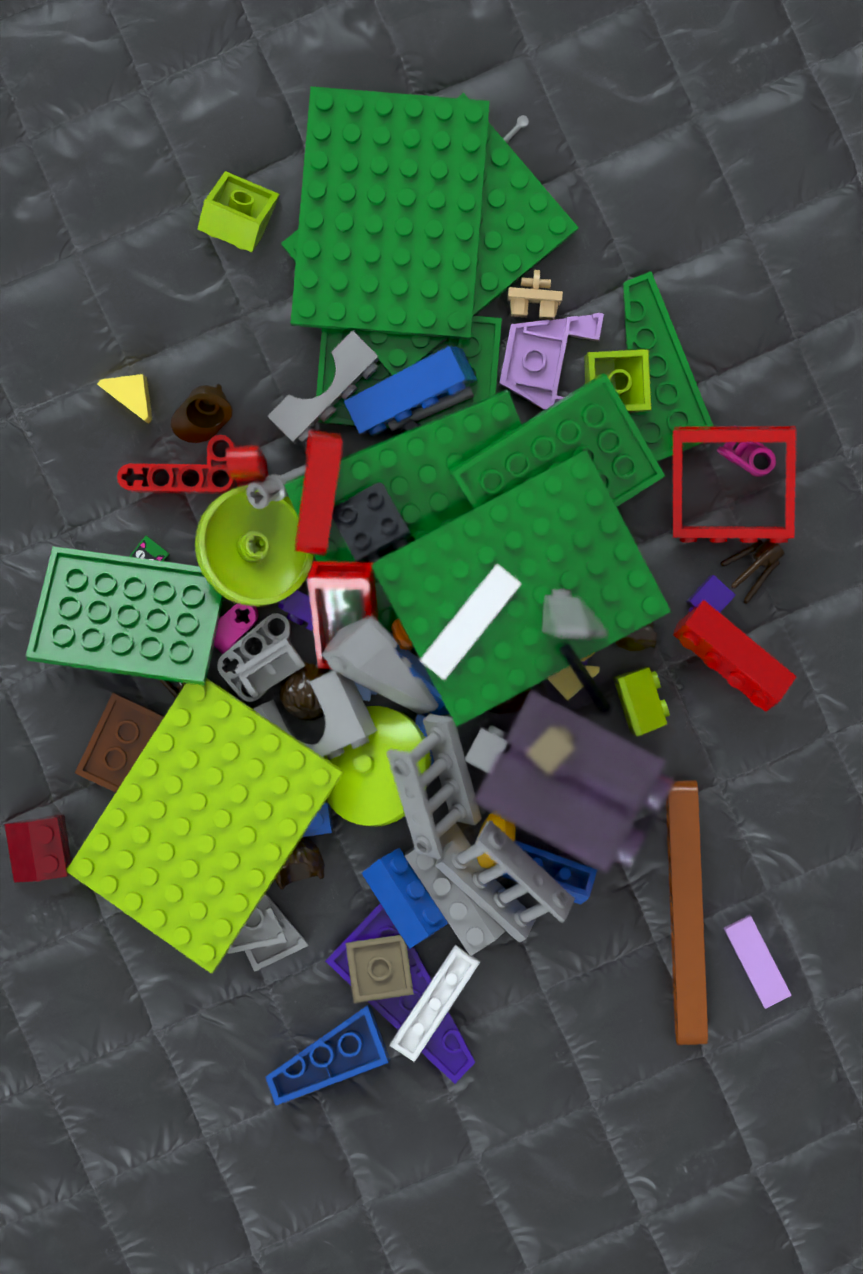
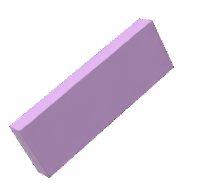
(757, 961)

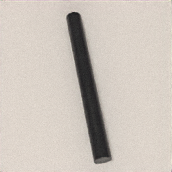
(584, 677)

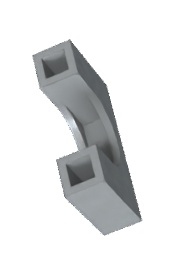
(344, 715)

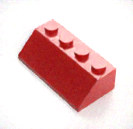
(734, 655)

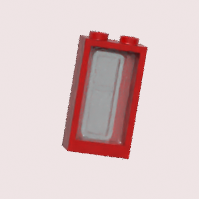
(339, 597)

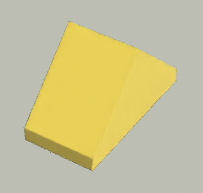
(131, 392)
(567, 682)

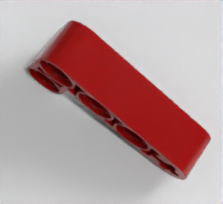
(246, 464)
(178, 472)
(318, 492)

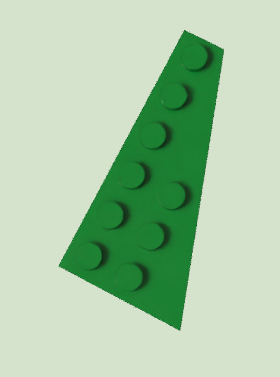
(672, 384)

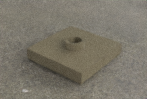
(379, 968)

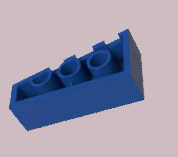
(413, 387)
(338, 1055)

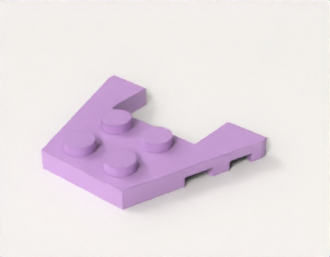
(537, 353)

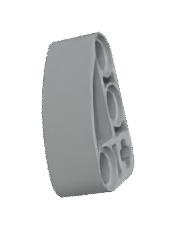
(240, 652)

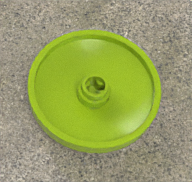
(250, 550)
(367, 787)

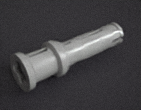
(271, 488)

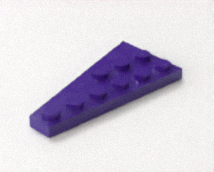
(446, 1046)

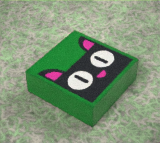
(149, 550)

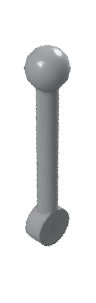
(522, 122)

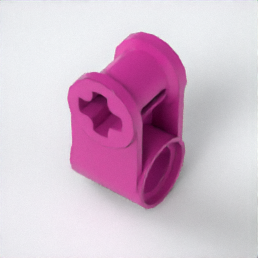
(744, 456)
(231, 629)

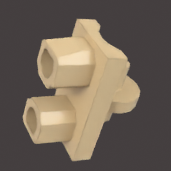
(547, 299)

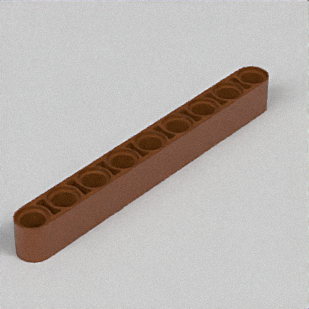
(686, 913)

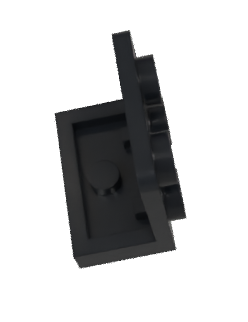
(371, 524)

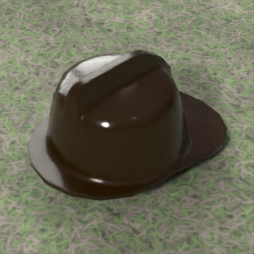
(201, 414)

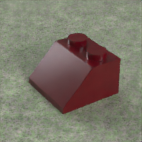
(38, 848)

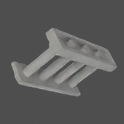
(455, 783)
(491, 895)

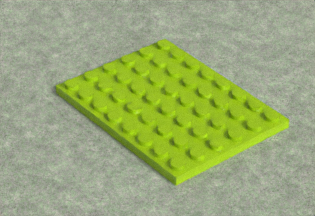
(204, 822)

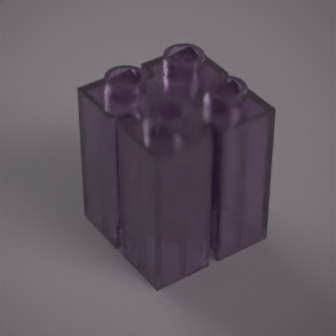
(587, 798)

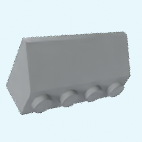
(464, 916)

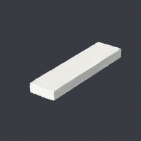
(470, 621)
(434, 1003)

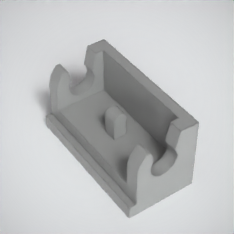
(270, 667)

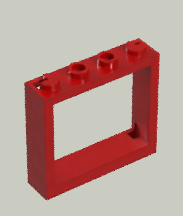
(720, 534)

